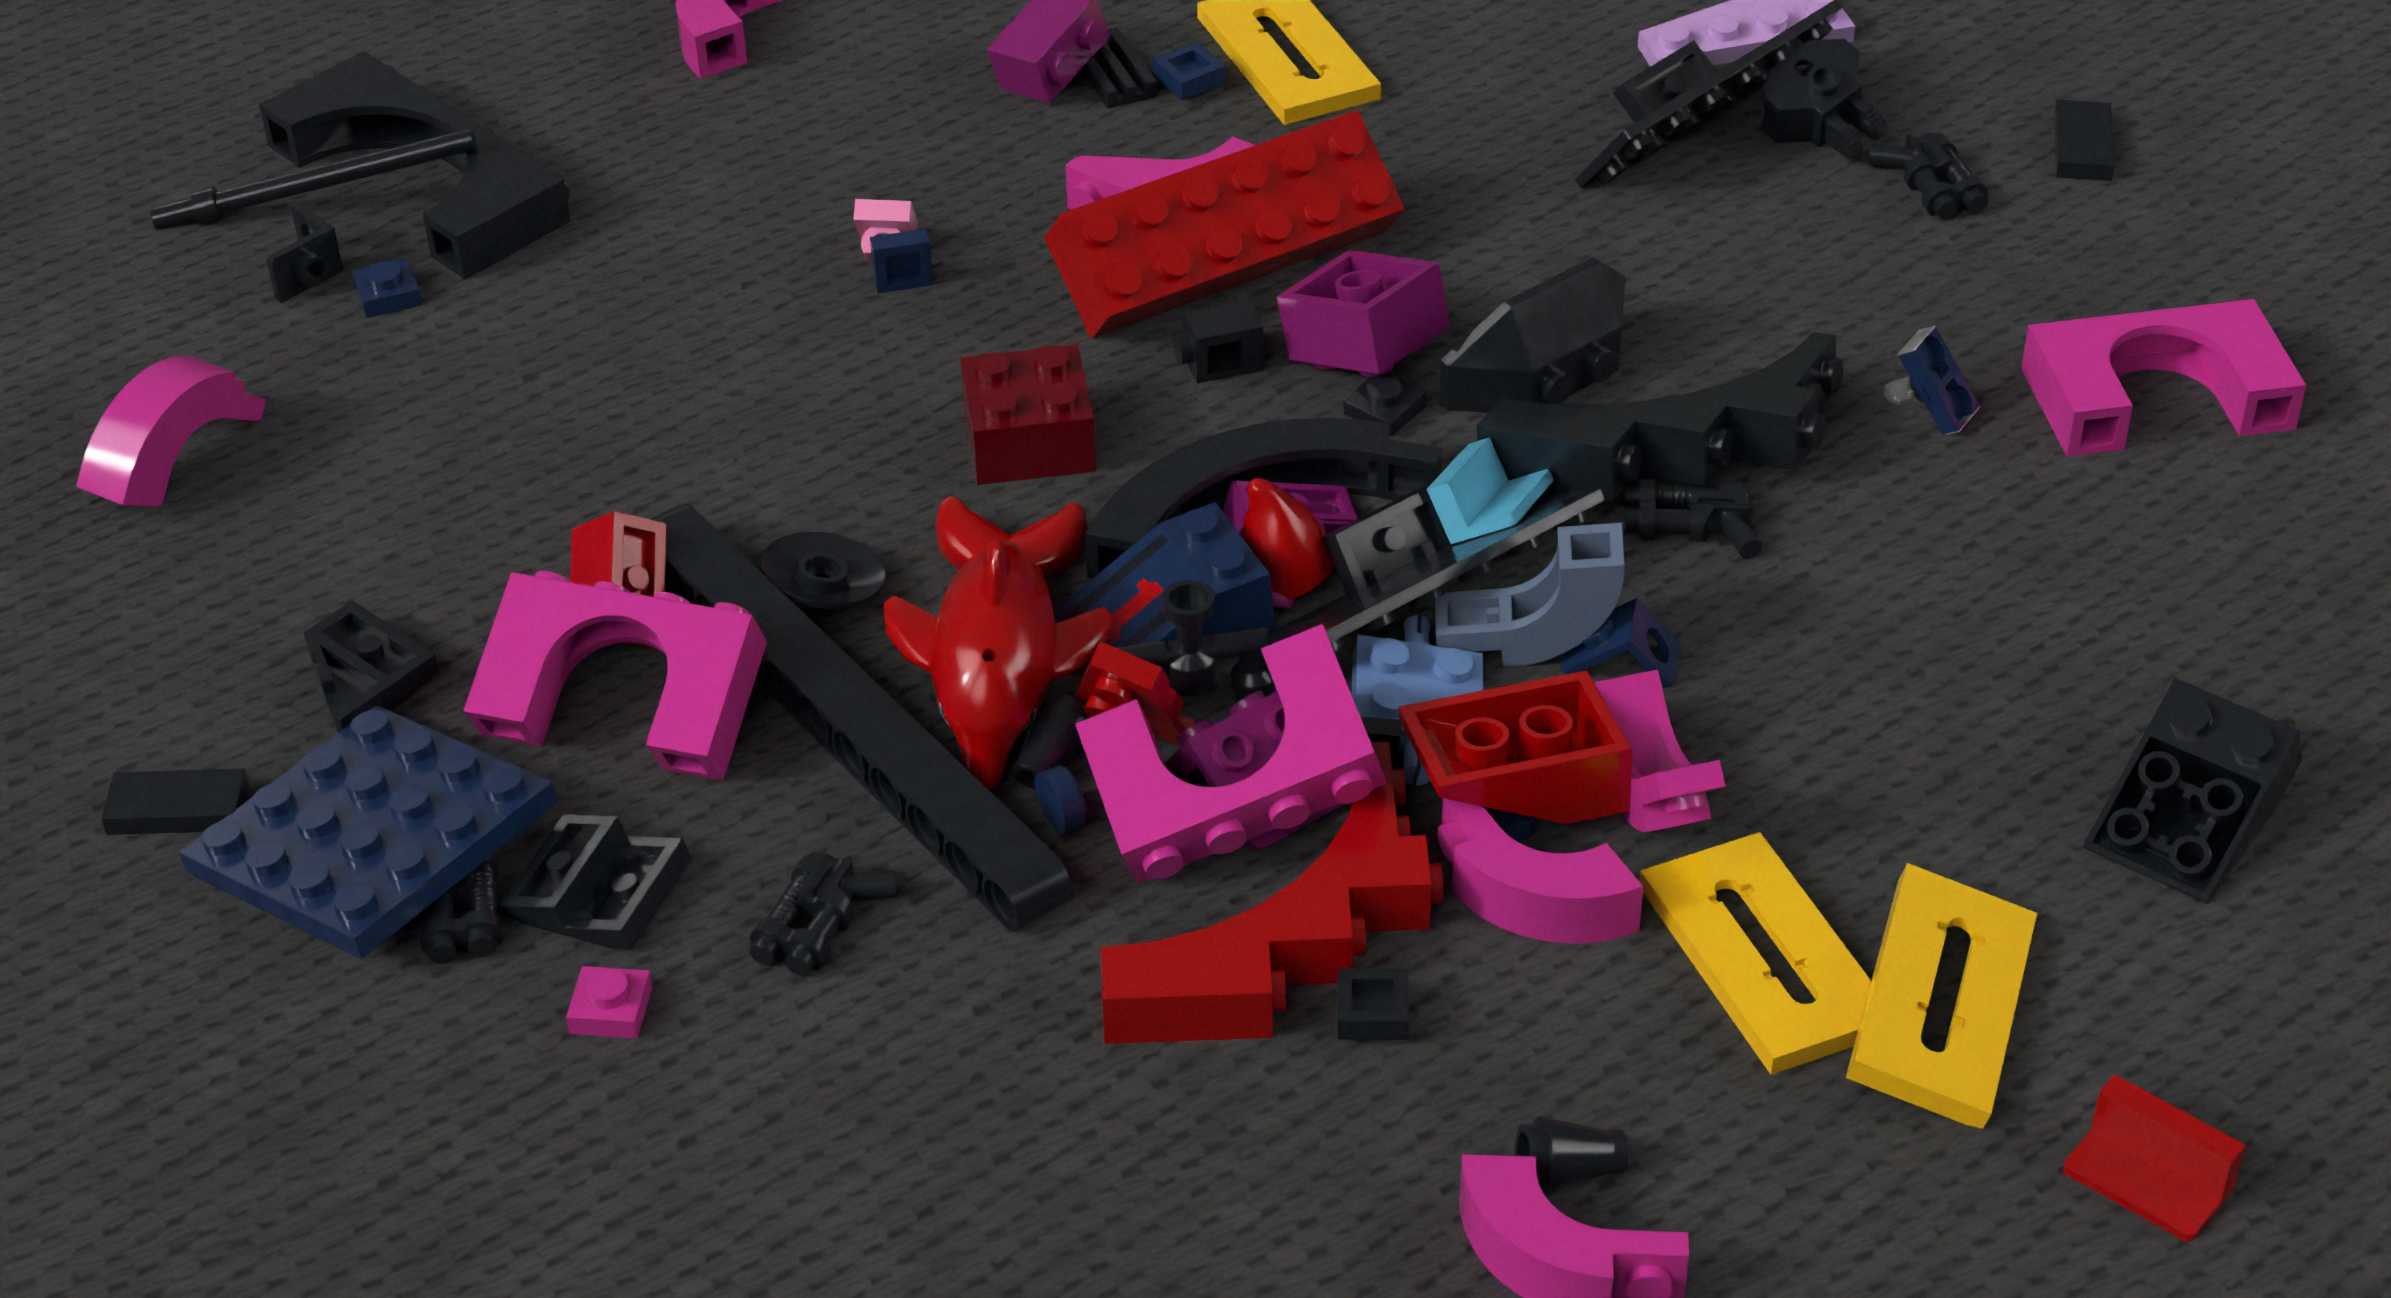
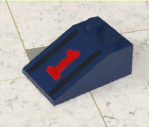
(1187, 547)

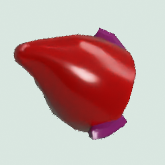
(1285, 541)

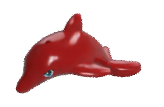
(997, 629)

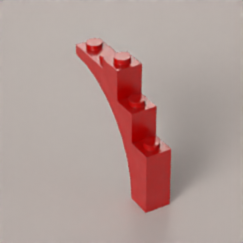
(1236, 972)

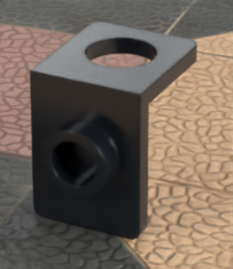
(306, 261)

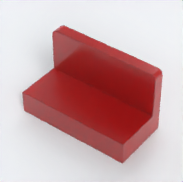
(622, 552)
(2156, 1159)

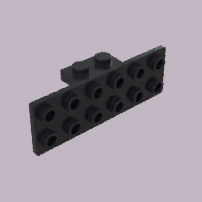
(1686, 84)
(1405, 557)

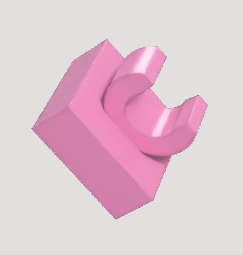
(882, 218)

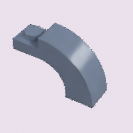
(1546, 612)

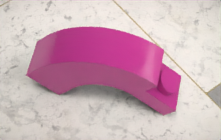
(714, 33)
(152, 420)
(1663, 782)

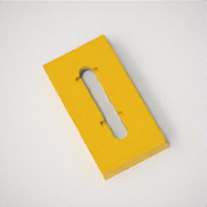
(1292, 97)
(1759, 1005)
(1888, 1043)

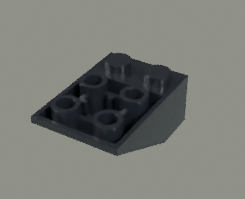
(2196, 791)

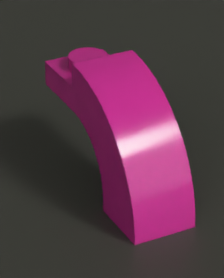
(1537, 892)
(1551, 1255)

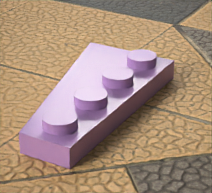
(1735, 28)

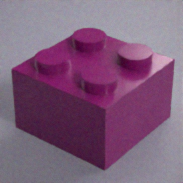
(1363, 312)

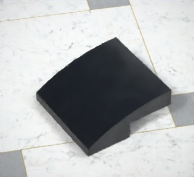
(596, 881)

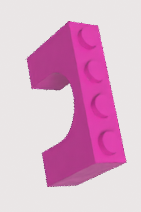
(2221, 345)
(554, 624)
(1172, 823)

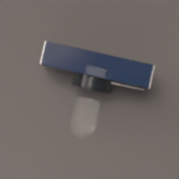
(1934, 381)

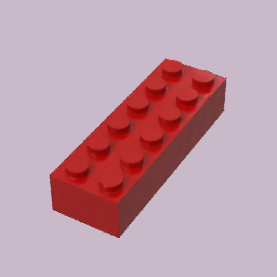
(1223, 223)

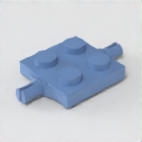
(1409, 672)

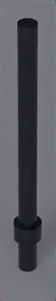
(210, 204)

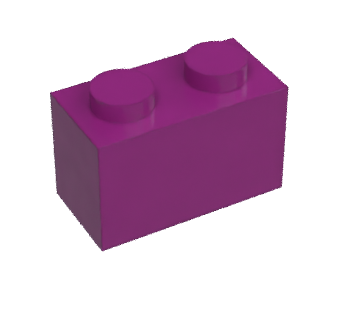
(1047, 46)

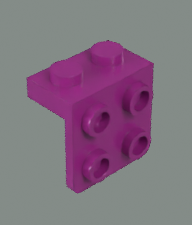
(1236, 751)

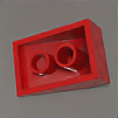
(1526, 749)

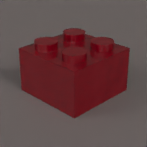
(1028, 414)

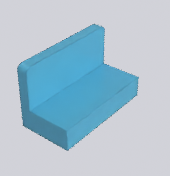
(1476, 494)

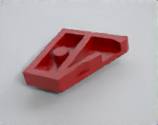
(1121, 677)

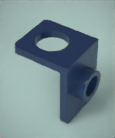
(1625, 631)

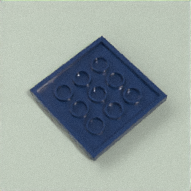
(368, 830)

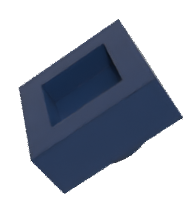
(1189, 71)
(901, 261)
(386, 287)

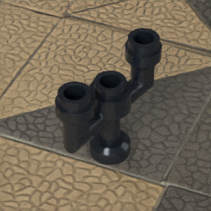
(1193, 657)

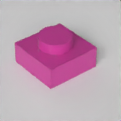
(609, 1002)

